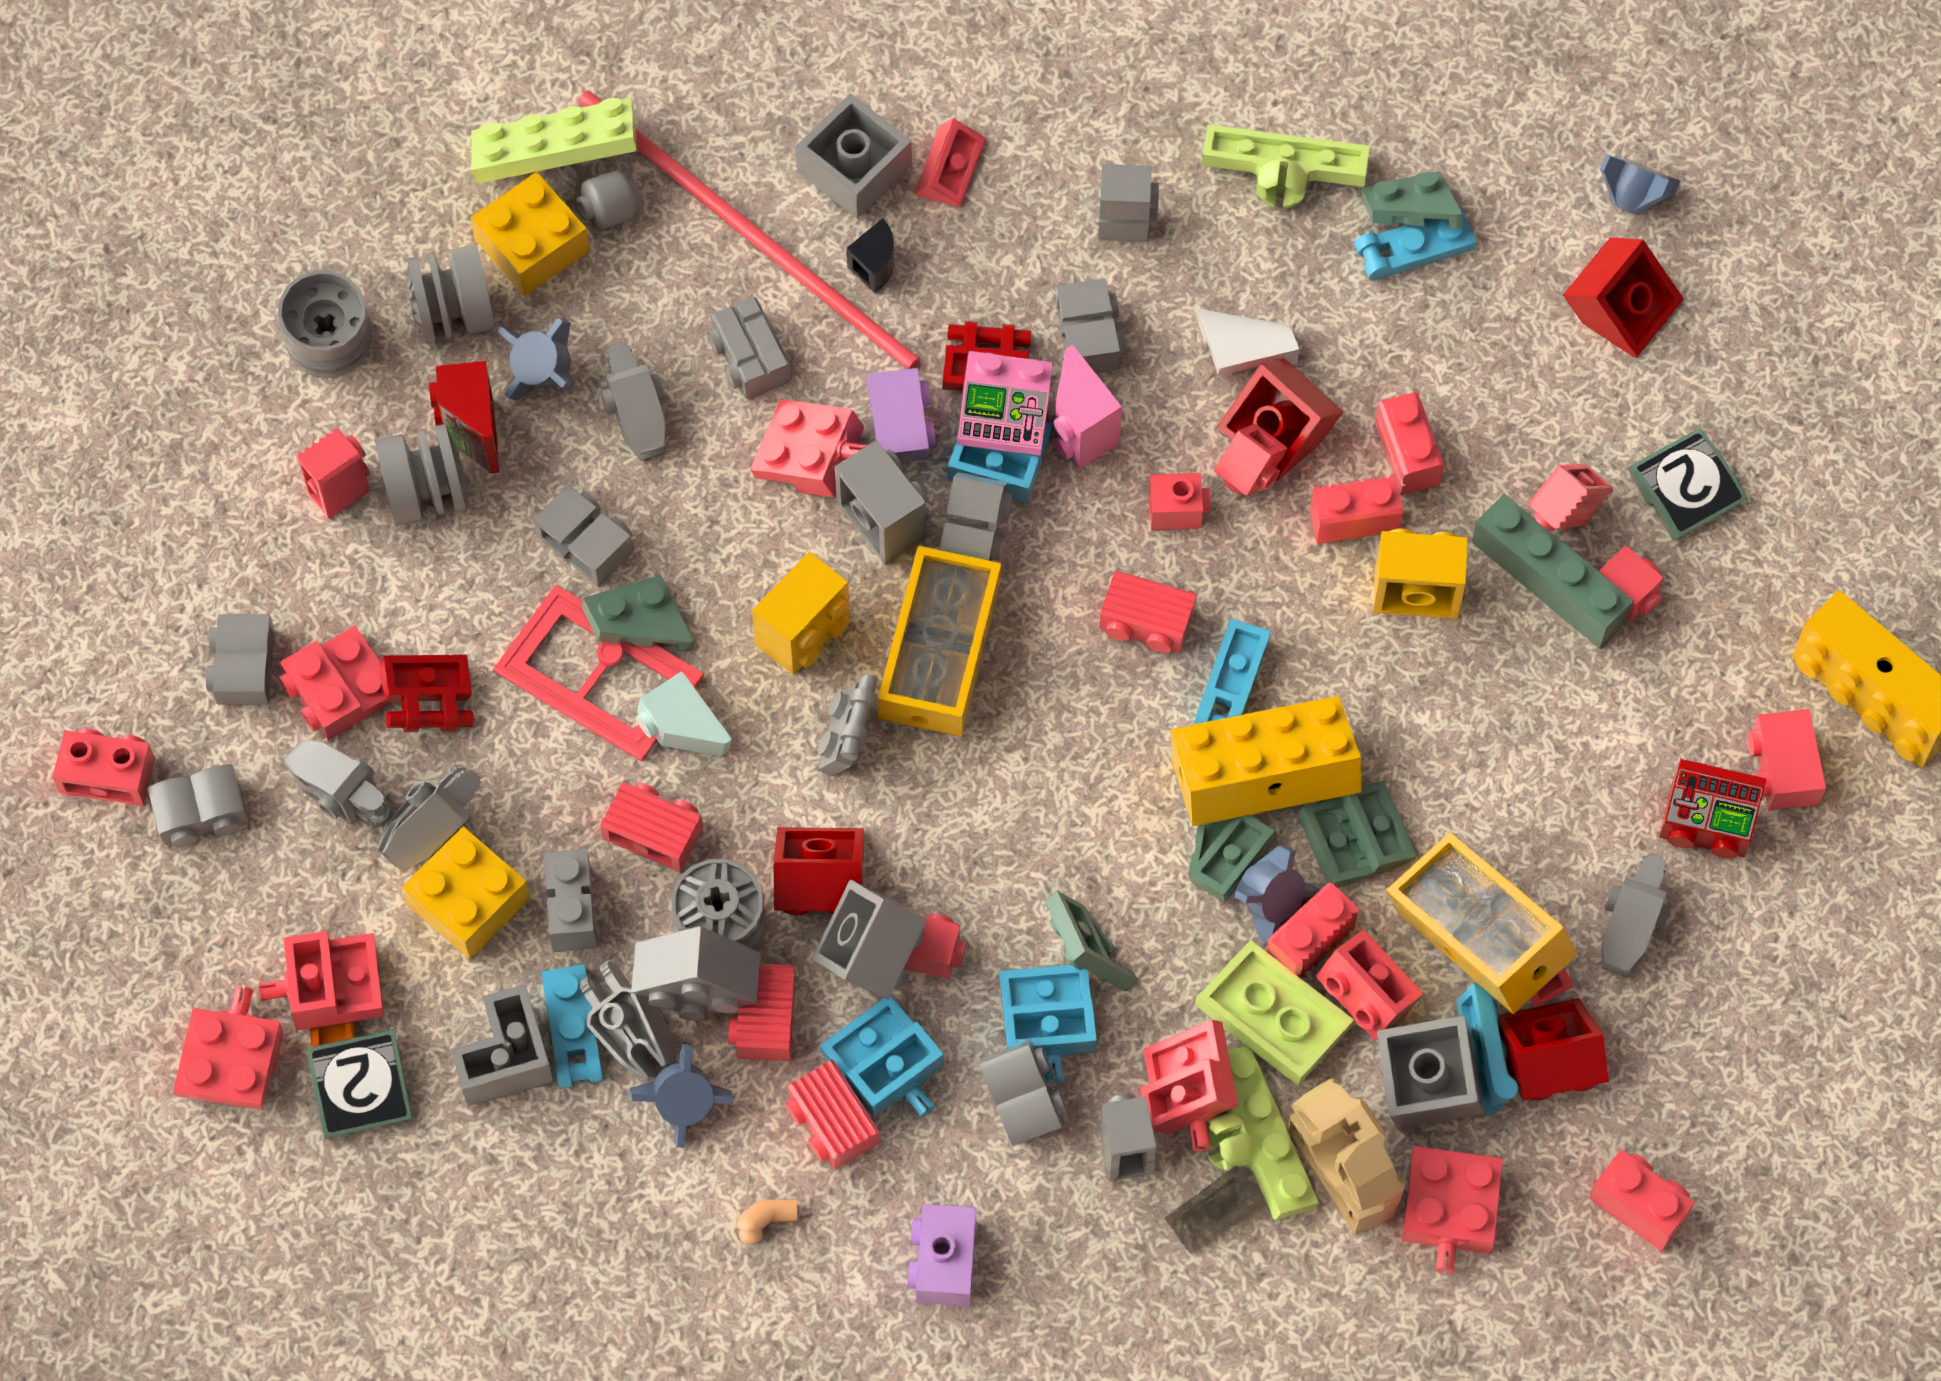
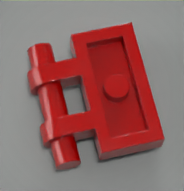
(971, 334)
(426, 679)

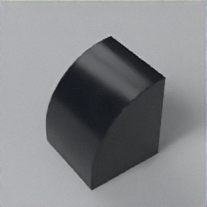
(873, 256)

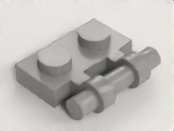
(847, 726)

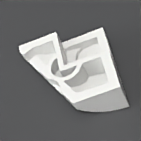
(1245, 342)

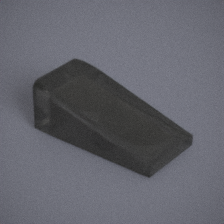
(1216, 1209)

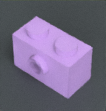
(899, 413)
(944, 1256)

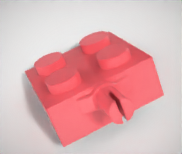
(806, 445)
(329, 980)
(229, 1055)
(1189, 1081)
(1452, 1202)

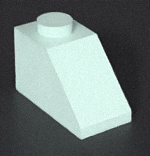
(682, 719)

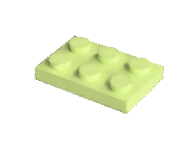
(1274, 1012)

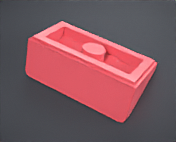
(950, 163)

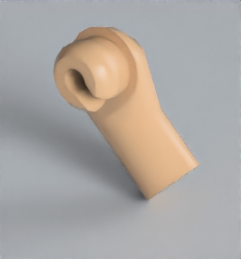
(763, 1213)

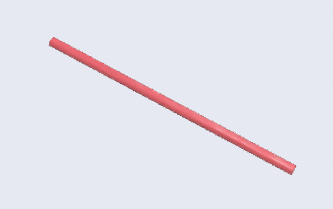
(768, 246)

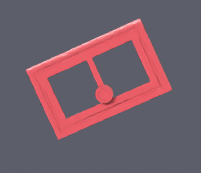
(514, 669)

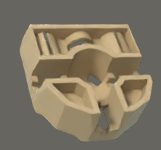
(1352, 1171)

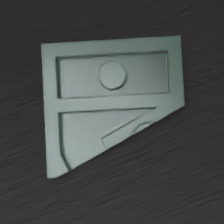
(1412, 201)
(637, 615)
(1226, 852)
(1085, 942)

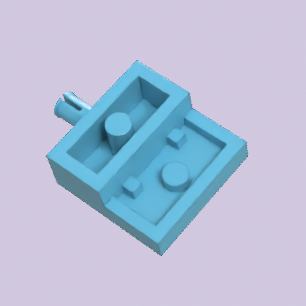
(1011, 467)
(1051, 1010)
(885, 1058)

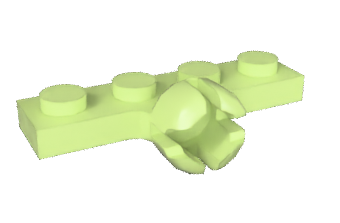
(1284, 161)
(1258, 1139)

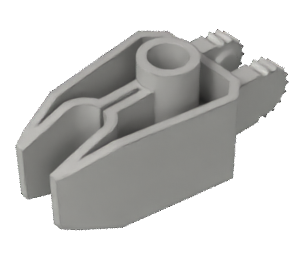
(635, 401)
(338, 783)
(428, 817)
(1636, 912)
(628, 1024)

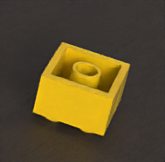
(530, 234)
(1420, 574)
(802, 614)
(466, 892)

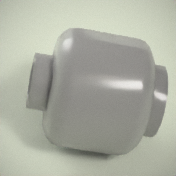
(608, 199)

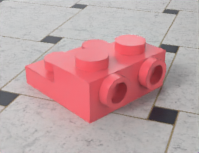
(335, 682)

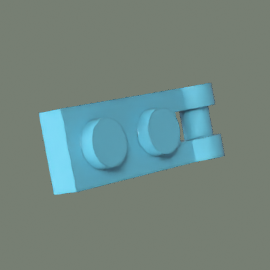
(1413, 246)
(1234, 670)
(567, 1021)
(1491, 1052)

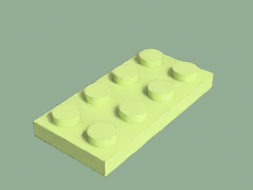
(553, 140)

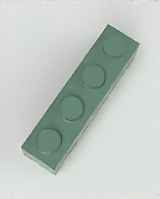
(1552, 571)

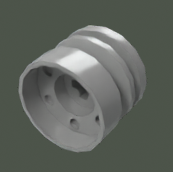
(450, 294)
(324, 303)
(421, 474)
(722, 883)

